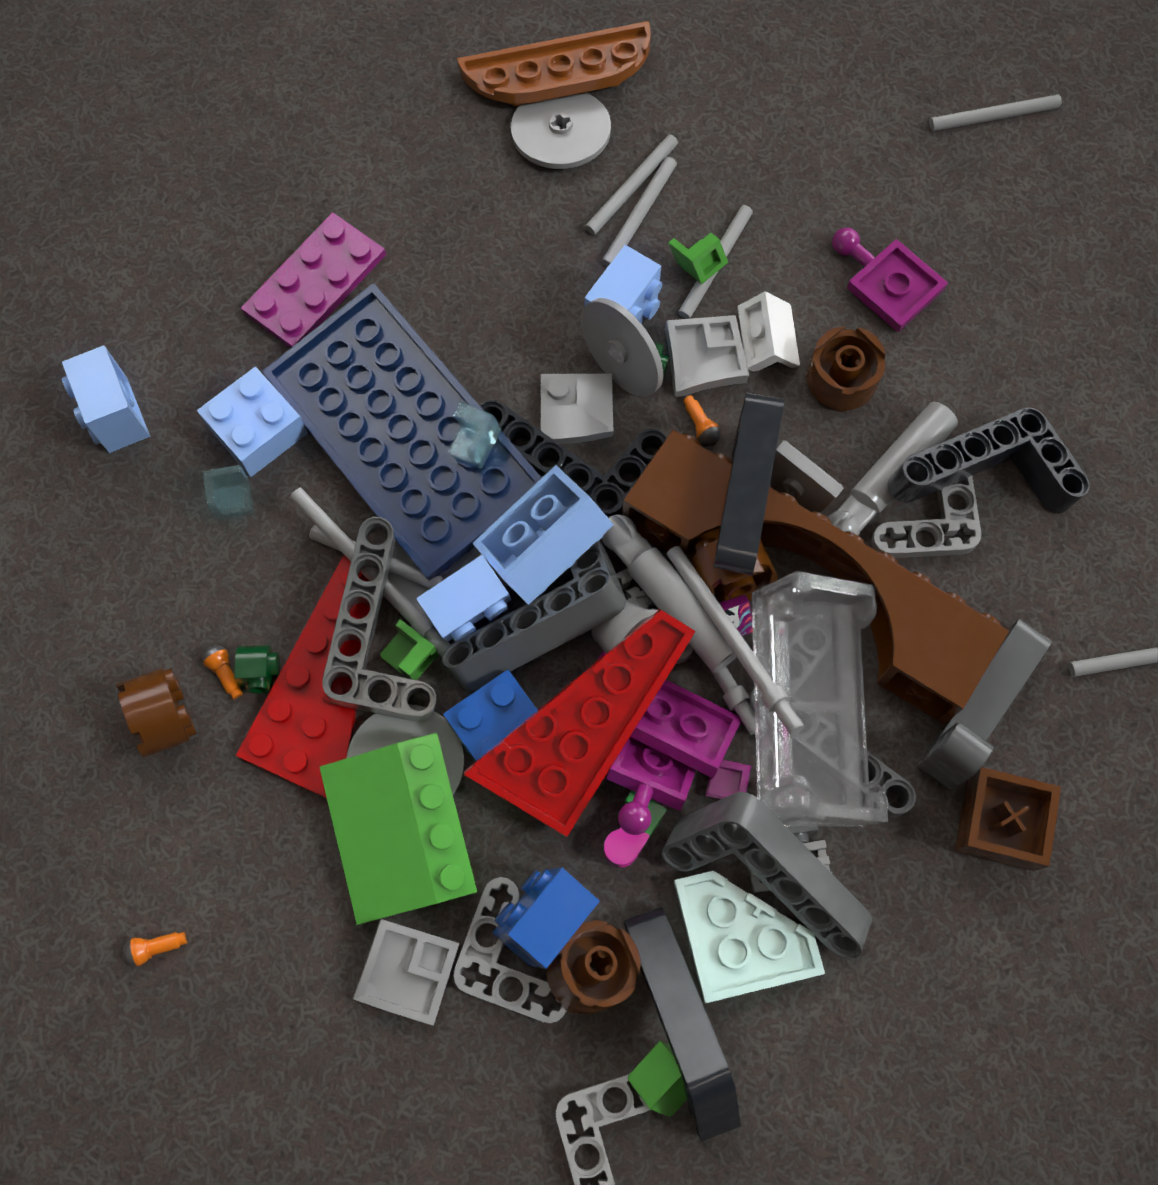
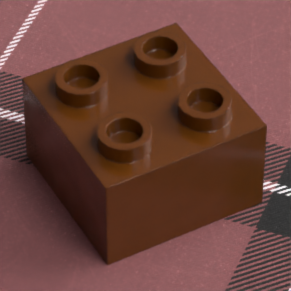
(1008, 819)

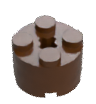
(846, 368)
(728, 584)
(154, 711)
(616, 965)

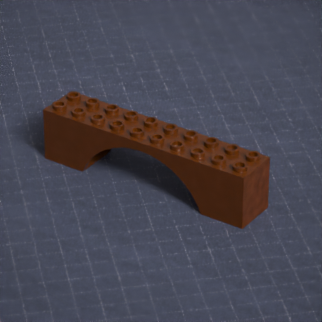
(924, 638)

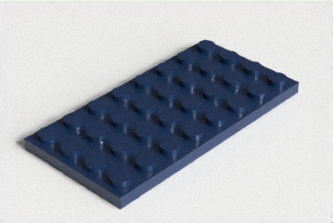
(388, 424)

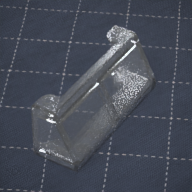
(812, 647)

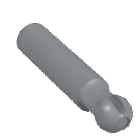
(871, 492)
(667, 590)

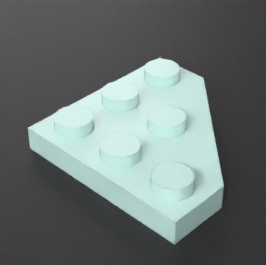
(741, 940)

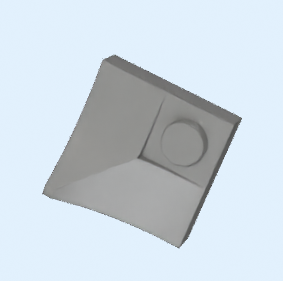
(705, 354)
(576, 407)
(406, 972)

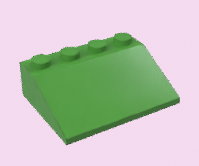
(397, 829)

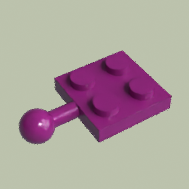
(892, 283)
(651, 777)

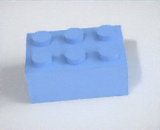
(542, 534)

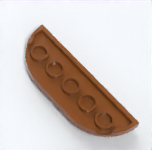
(558, 65)

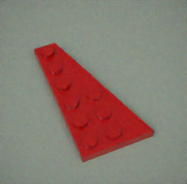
(297, 722)
(570, 743)

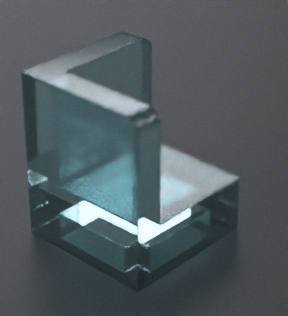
(476, 435)
(228, 492)

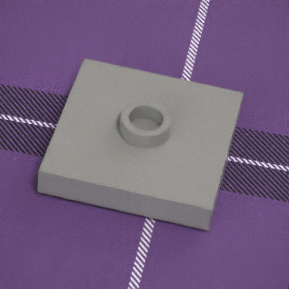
(803, 479)

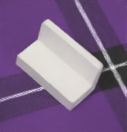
(768, 332)

